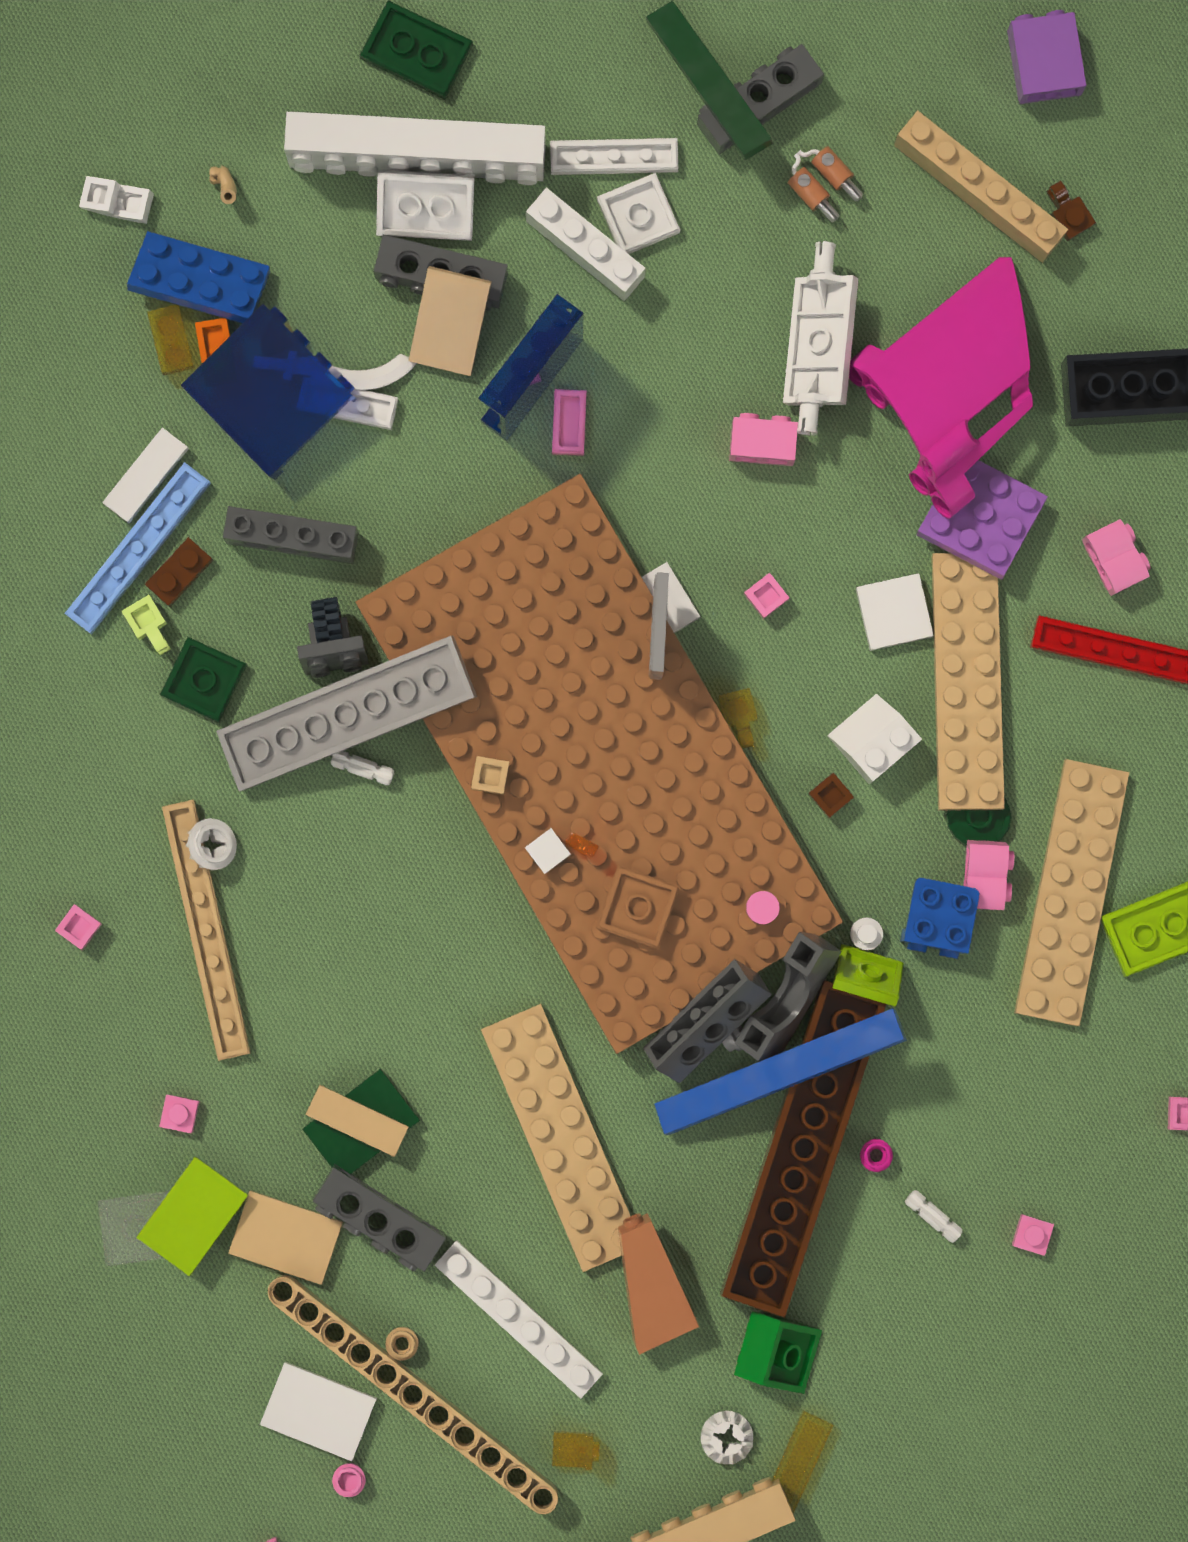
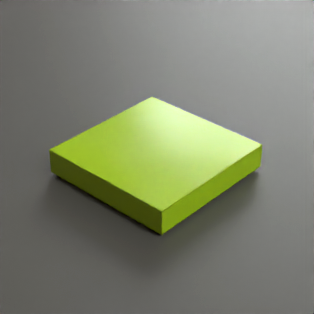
(868, 975)

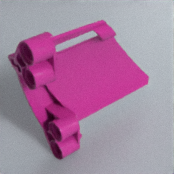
(948, 374)

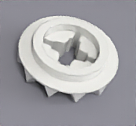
(220, 834)
(720, 1423)

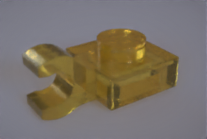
(738, 712)

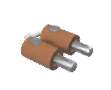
(812, 191)

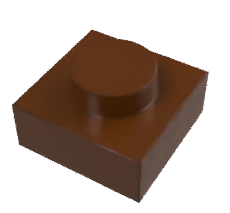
(830, 795)

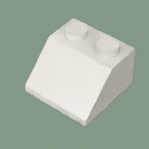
(874, 738)

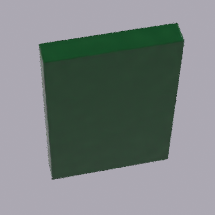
(416, 49)
(350, 1153)

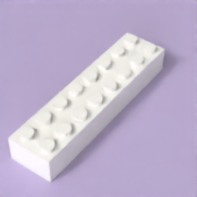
(414, 145)

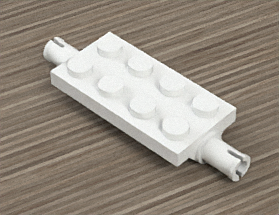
(820, 339)

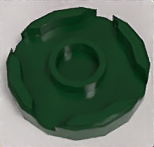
(979, 824)

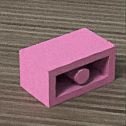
(763, 440)

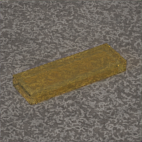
(801, 1455)

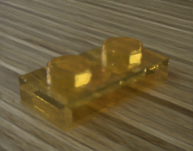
(170, 339)

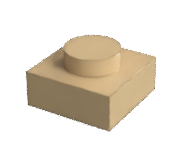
(490, 775)

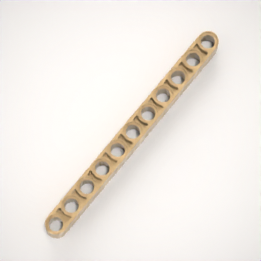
(421, 1408)

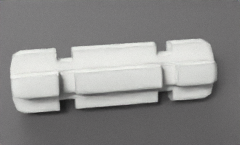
(363, 767)
(933, 1216)

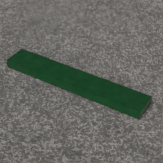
(709, 80)

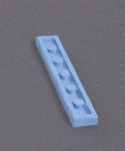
(137, 548)

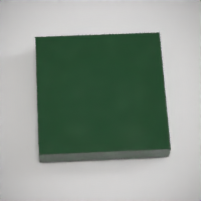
(203, 679)

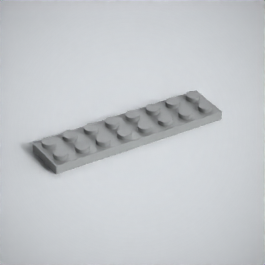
(346, 713)

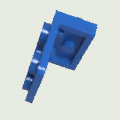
(941, 917)

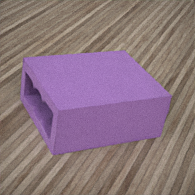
(1046, 57)

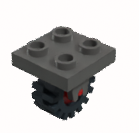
(331, 642)

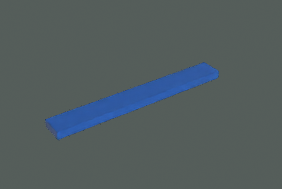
(780, 1071)

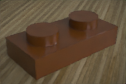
(179, 572)

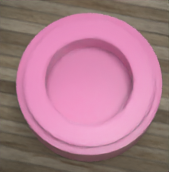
(762, 907)

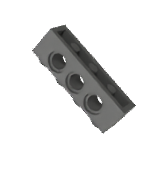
(794, 62)
(396, 251)
(290, 535)
(707, 1021)
(341, 1183)

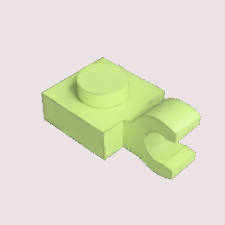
(146, 621)

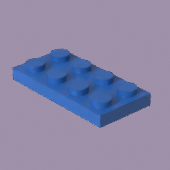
(198, 277)

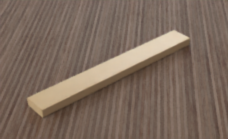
(207, 936)

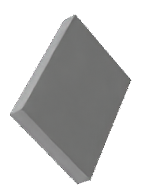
(658, 625)

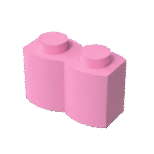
(1116, 557)
(987, 872)

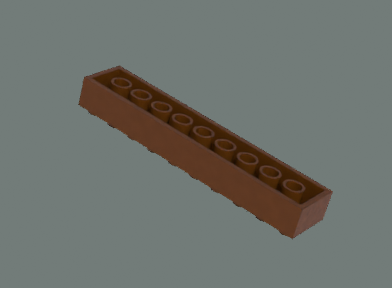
(797, 1166)

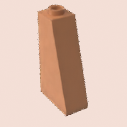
(653, 1291)

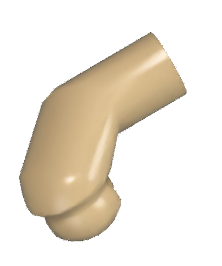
(228, 187)

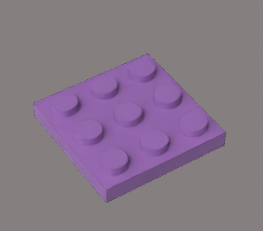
(989, 526)

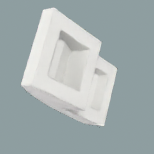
(116, 200)

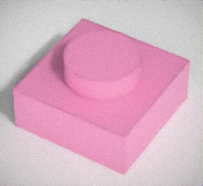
(766, 595)
(78, 927)
(179, 1113)
(1032, 1234)

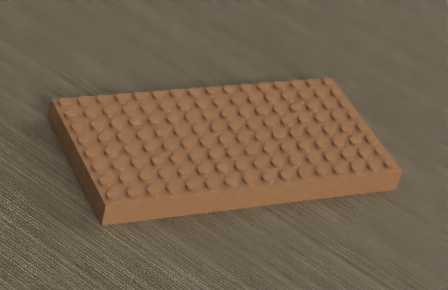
(600, 750)

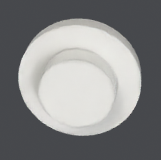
(866, 934)

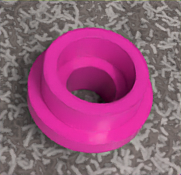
(883, 1163)

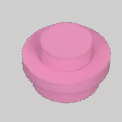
(348, 1480)

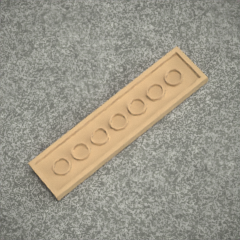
(967, 686)
(1071, 892)
(559, 1134)

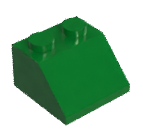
(777, 1352)

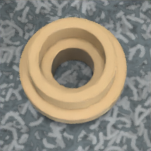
(392, 1348)

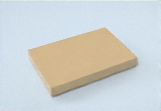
(450, 321)
(285, 1237)

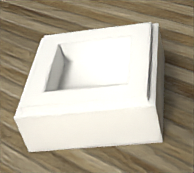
(547, 851)

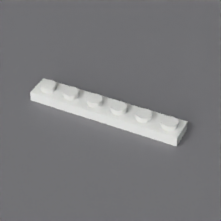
(518, 1319)

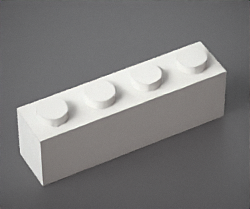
(585, 244)

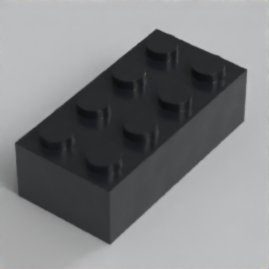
(1125, 387)

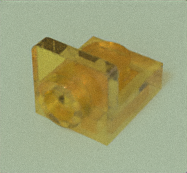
(574, 1449)

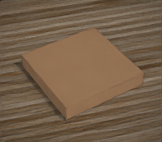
(638, 907)

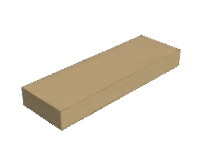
(357, 1120)

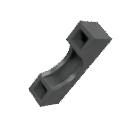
(772, 1027)

